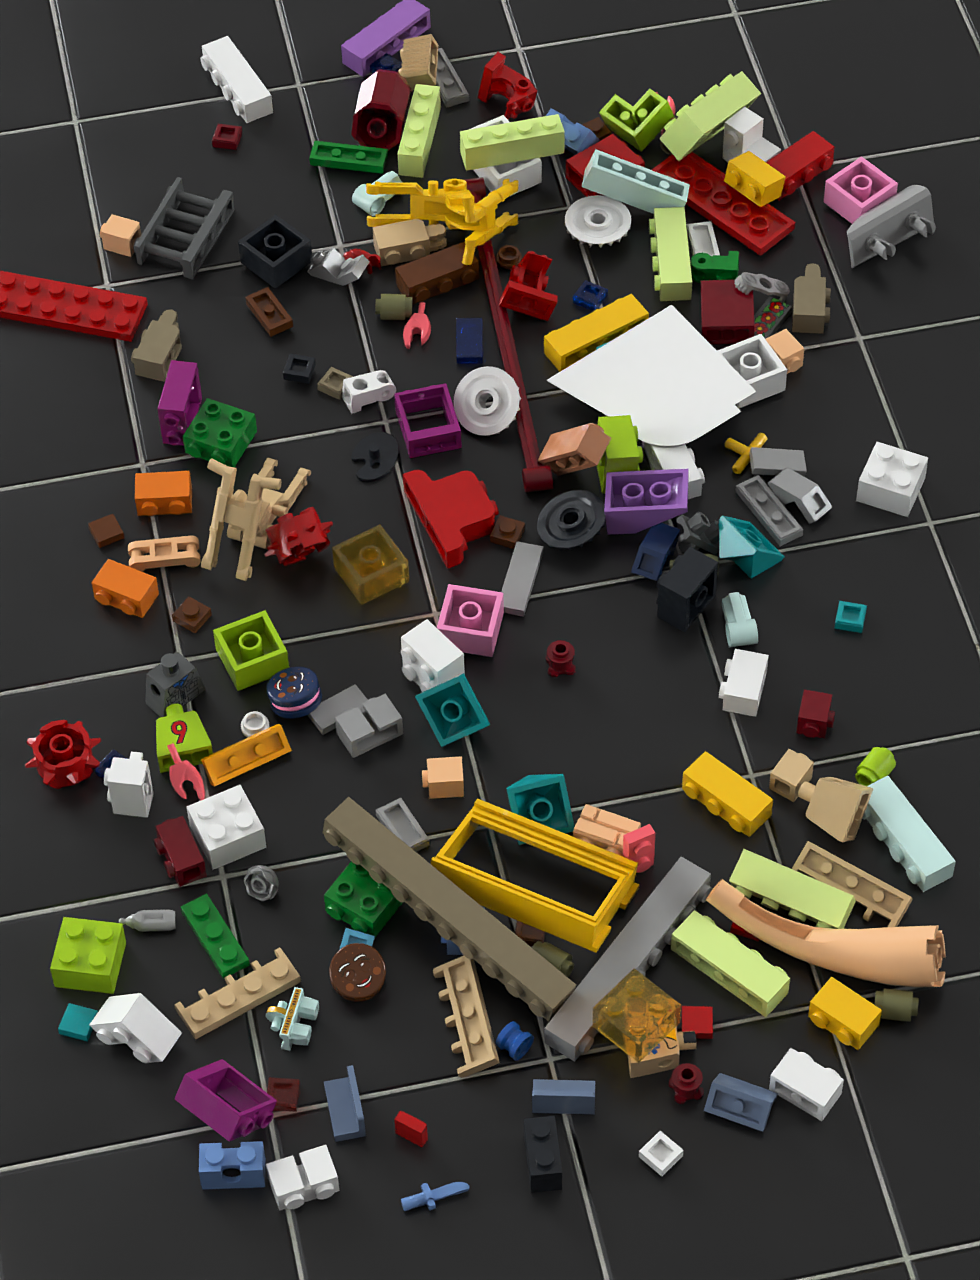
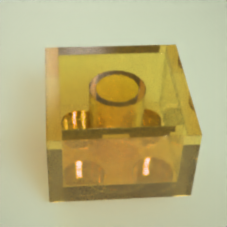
(370, 564)
(636, 1015)

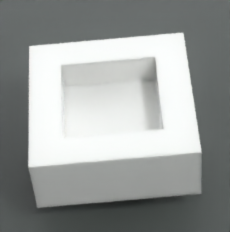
(661, 1153)

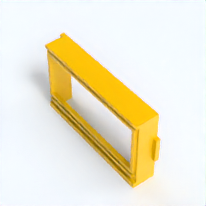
(529, 906)

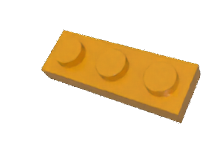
(246, 755)

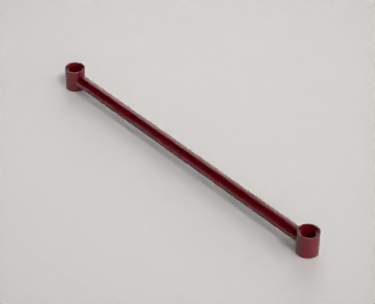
(535, 476)

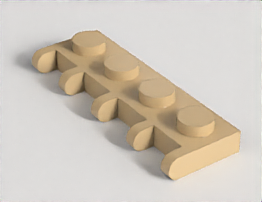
(866, 889)
(239, 995)
(468, 1015)

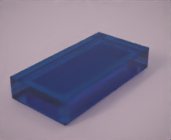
(469, 340)

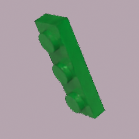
(348, 157)
(215, 936)

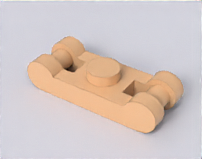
(164, 552)

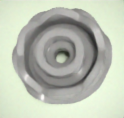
(261, 882)

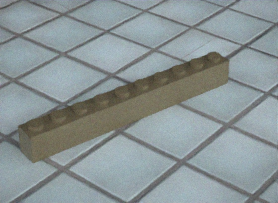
(448, 909)

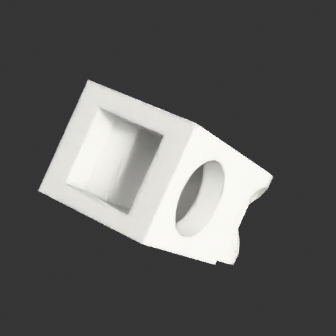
(367, 389)

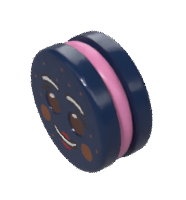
(294, 692)

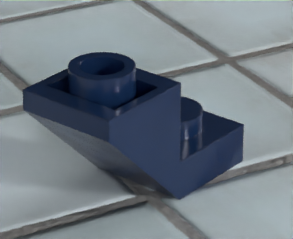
(654, 549)

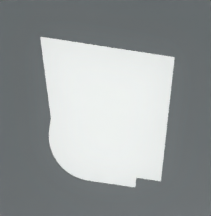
(662, 378)

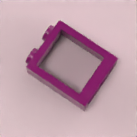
(179, 401)
(432, 439)
(199, 1097)

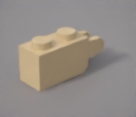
(407, 241)

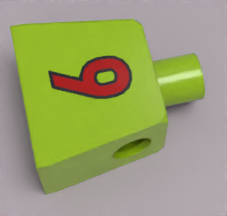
(185, 732)

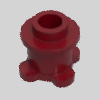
(560, 658)
(686, 1083)

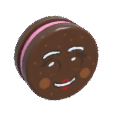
(357, 972)

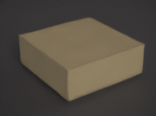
(332, 383)

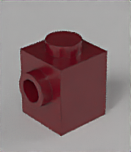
(815, 714)

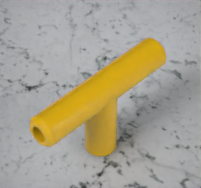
(744, 451)

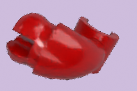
(373, 258)

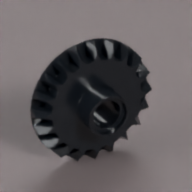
(571, 519)

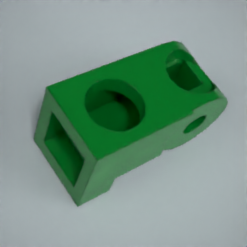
(714, 267)

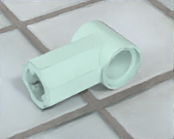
(374, 203)
(739, 626)

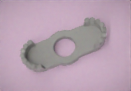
(750, 281)

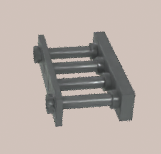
(200, 242)

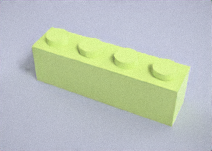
(419, 130)
(512, 142)
(672, 254)
(792, 891)
(730, 963)

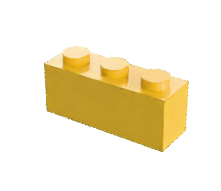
(727, 794)

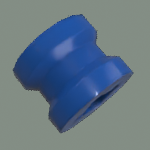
(514, 1040)

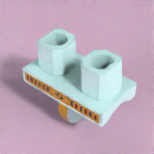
(292, 1031)

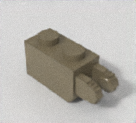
(809, 301)
(158, 347)

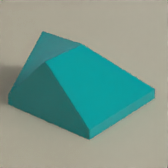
(746, 546)
(452, 710)
(542, 800)

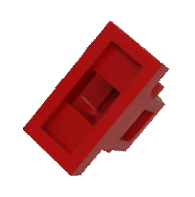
(505, 81)
(526, 286)

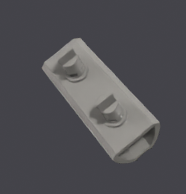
(890, 224)

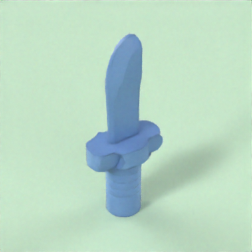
(429, 1196)

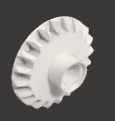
(597, 220)
(472, 396)

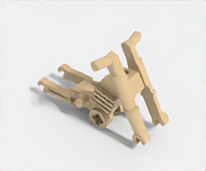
(248, 514)

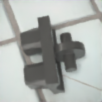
(698, 533)

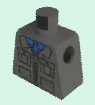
(172, 683)

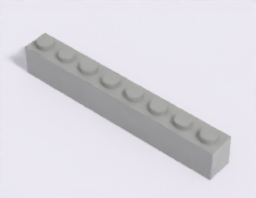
(635, 947)

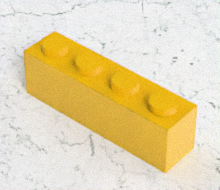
(583, 335)

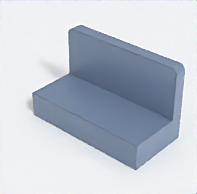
(563, 1096)
(740, 1101)
(345, 1107)

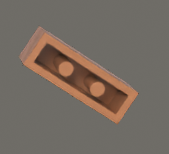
(575, 449)

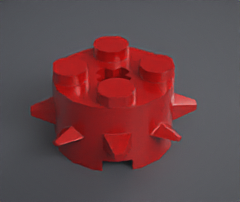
(297, 536)
(63, 753)

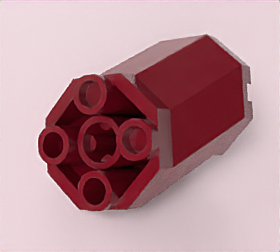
(381, 110)

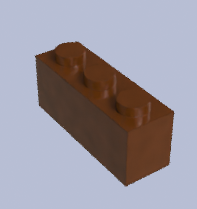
(436, 273)

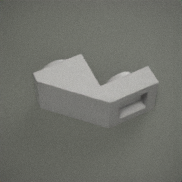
(334, 268)
(808, 496)

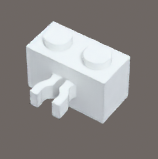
(129, 785)

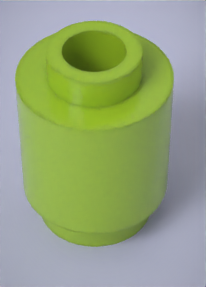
(875, 766)

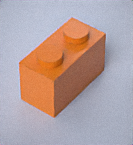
(163, 493)
(125, 588)

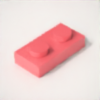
(640, 847)

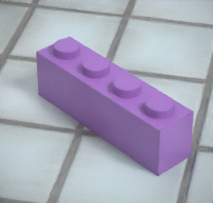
(385, 35)

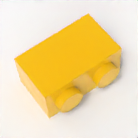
(754, 178)
(844, 1013)

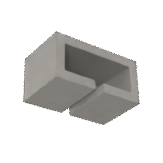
(369, 726)

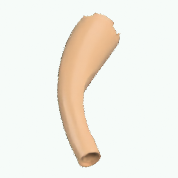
(880, 955)

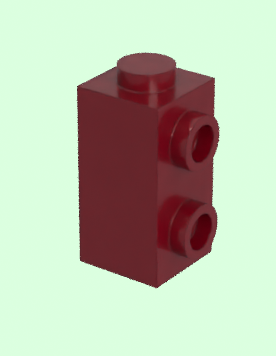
(180, 850)

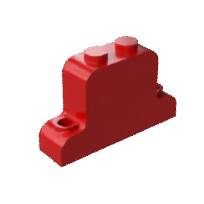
(451, 510)

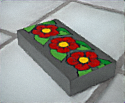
(770, 317)

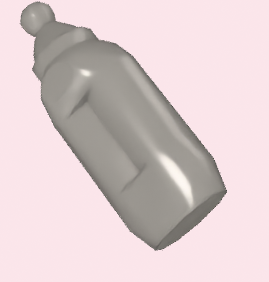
(151, 920)

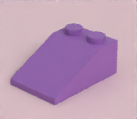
(644, 498)

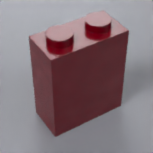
(726, 312)

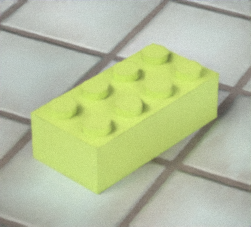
(708, 114)

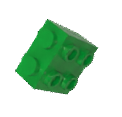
(220, 433)
(360, 900)

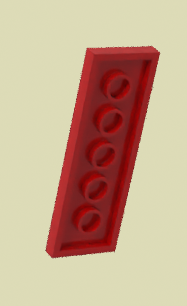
(726, 207)
(70, 306)

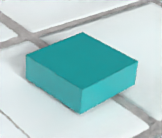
(850, 616)
(77, 1021)

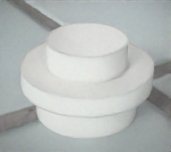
(254, 723)

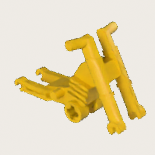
(453, 206)

